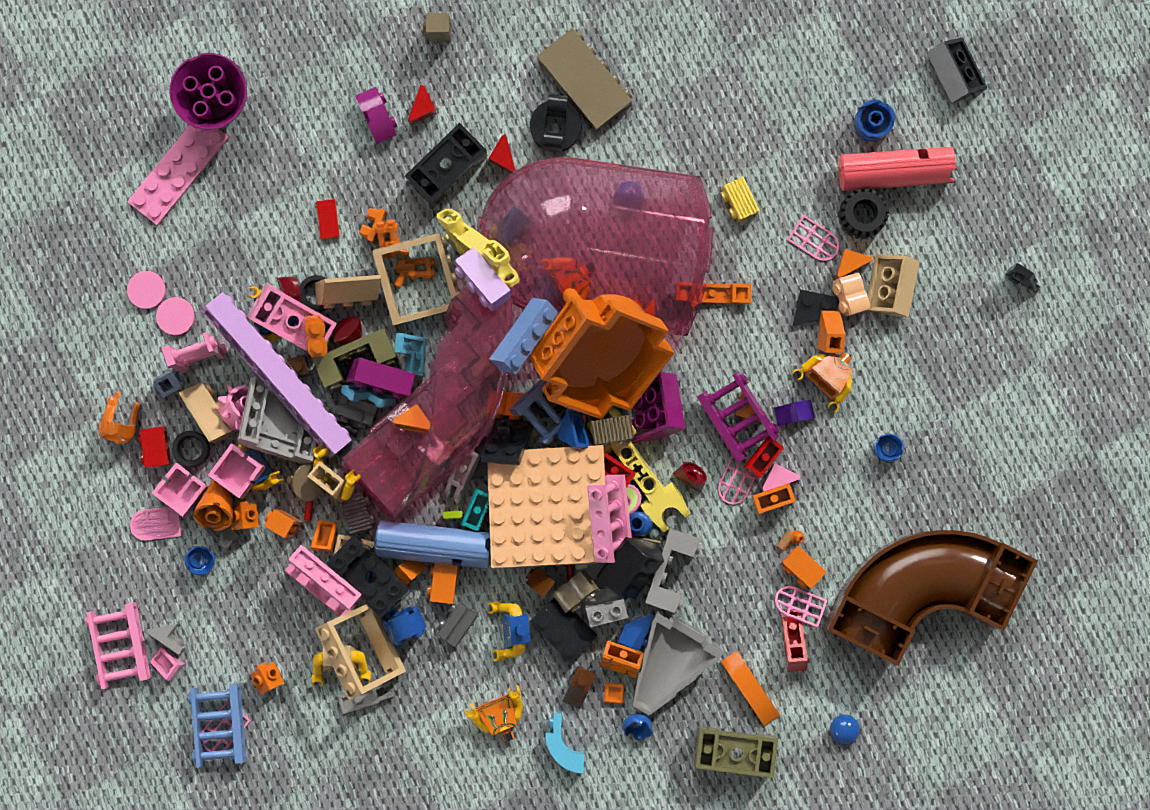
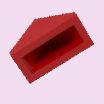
(422, 107)
(502, 156)

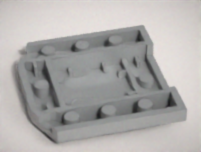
(272, 428)

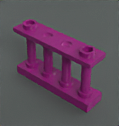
(728, 432)

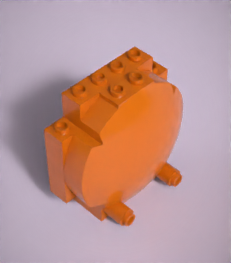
(600, 353)

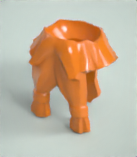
(115, 431)

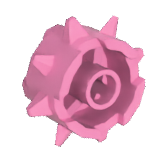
(232, 406)

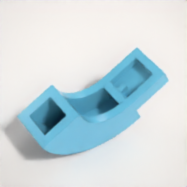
(560, 752)

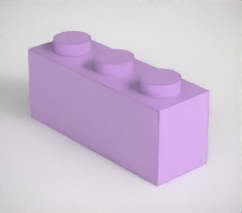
(482, 279)

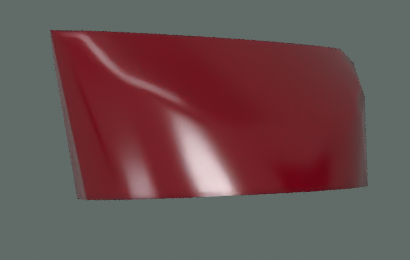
(290, 287)
(347, 330)
(691, 475)

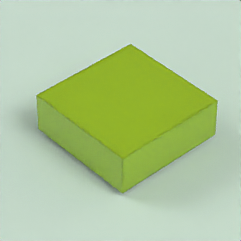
(453, 515)

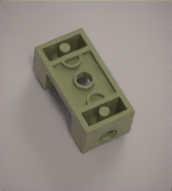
(328, 365)
(715, 748)

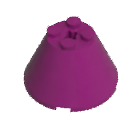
(208, 91)

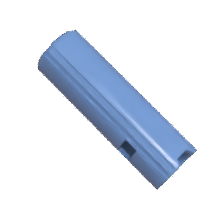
(432, 544)

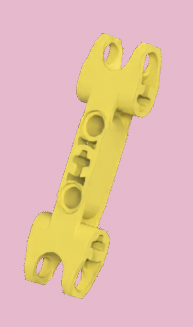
(464, 238)
(659, 497)

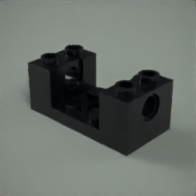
(431, 179)
(353, 564)

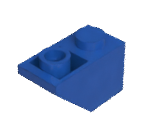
(634, 632)

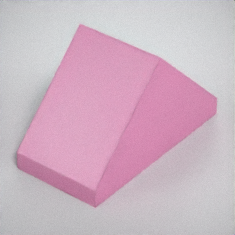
(777, 477)
(167, 664)

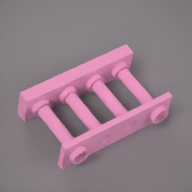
(183, 358)
(608, 516)
(322, 581)
(137, 650)

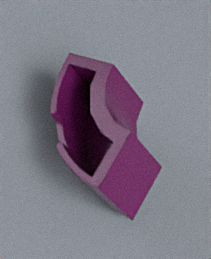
(376, 115)

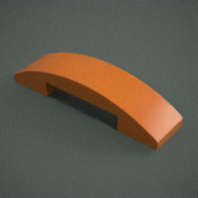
(727, 293)
(750, 688)

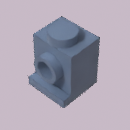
(164, 389)

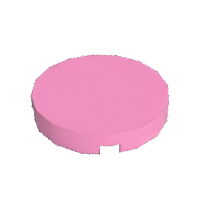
(146, 290)
(175, 316)

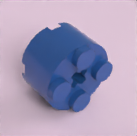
(878, 111)
(404, 625)

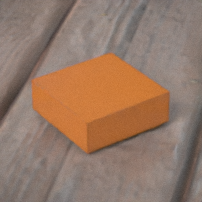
(614, 693)

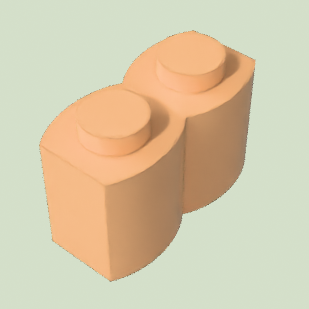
(851, 294)

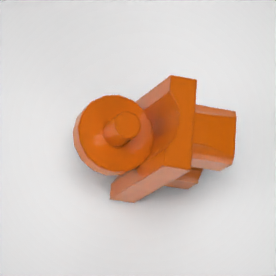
(376, 216)

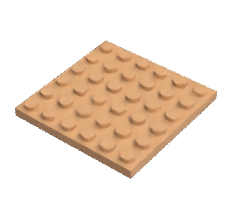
(543, 507)

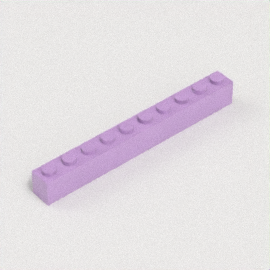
(276, 374)

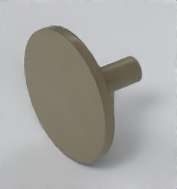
(302, 485)

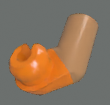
(790, 537)

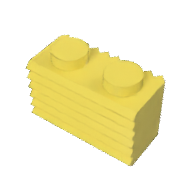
(739, 199)

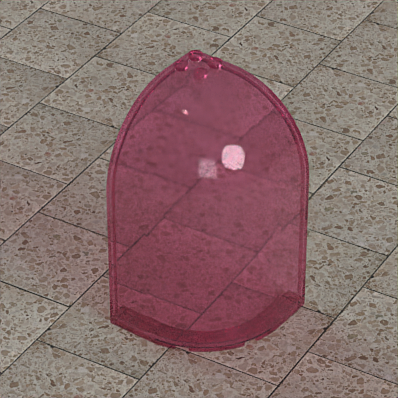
(604, 234)

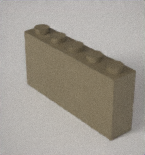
(585, 79)

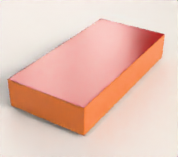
(328, 219)

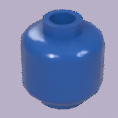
(646, 524)

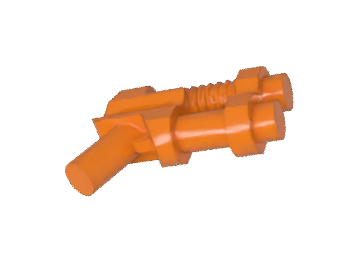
(392, 228)
(406, 268)

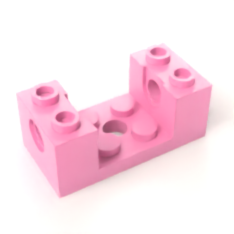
(275, 307)

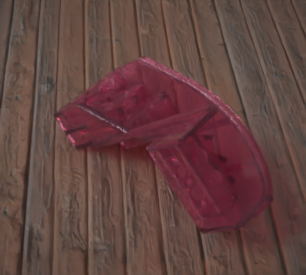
(456, 399)

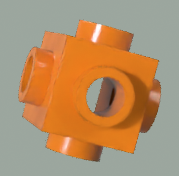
(244, 516)
(266, 677)

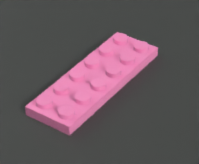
(177, 172)

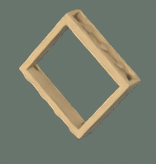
(389, 296)
(340, 661)

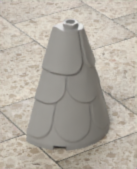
(671, 661)

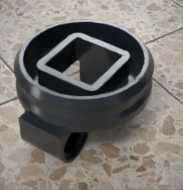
(556, 107)

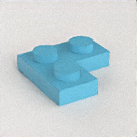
(414, 349)
(355, 394)

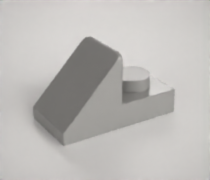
(163, 635)

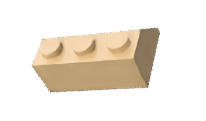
(892, 284)
(347, 291)
(205, 411)

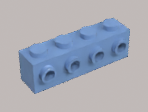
(523, 336)

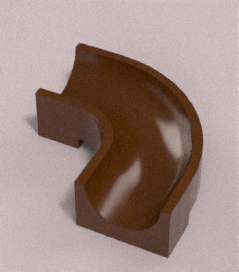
(923, 575)

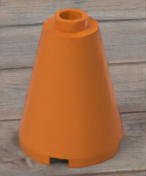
(214, 508)

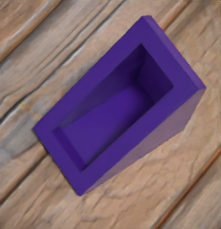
(794, 412)

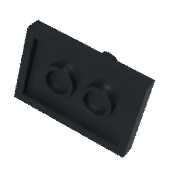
(507, 441)

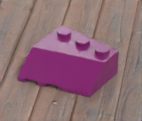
(379, 377)
(658, 410)

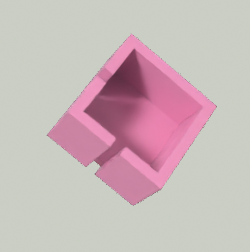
(236, 471)
(182, 492)

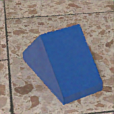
(574, 430)

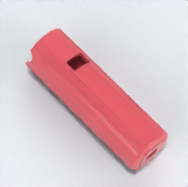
(896, 168)

